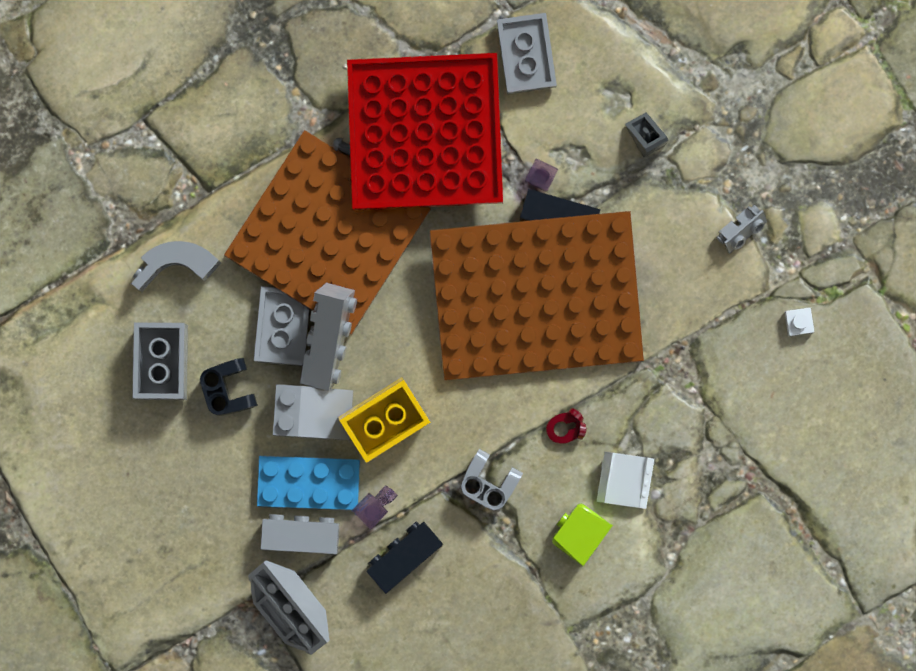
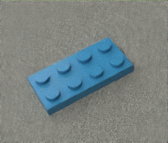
(308, 482)

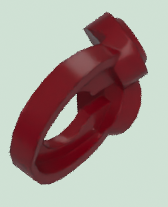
(576, 433)

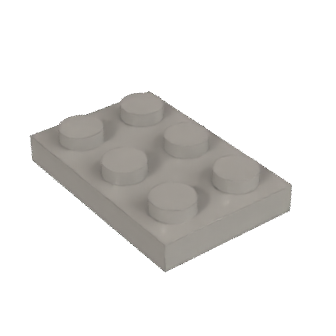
(526, 53)
(280, 329)

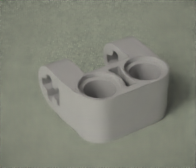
(485, 487)

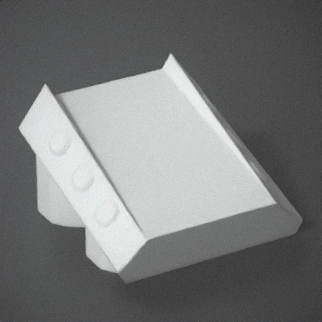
(625, 480)

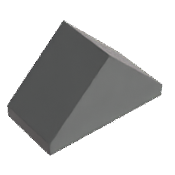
(646, 134)

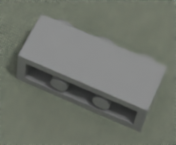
(300, 534)

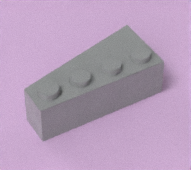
(328, 336)

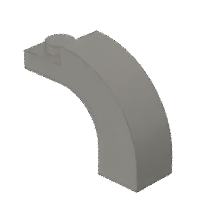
(173, 254)

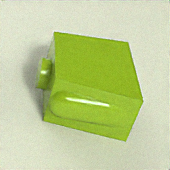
(580, 533)

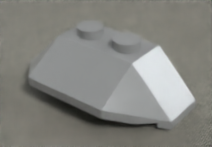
(289, 607)

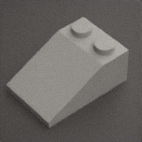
(310, 412)

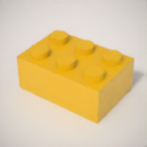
(384, 419)

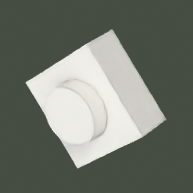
(799, 321)

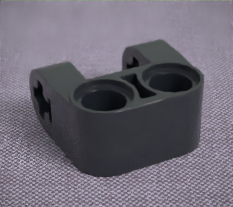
(220, 390)

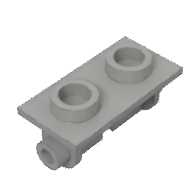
(751, 221)

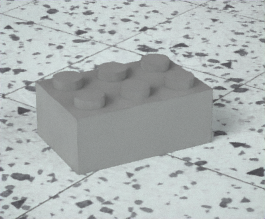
(160, 361)

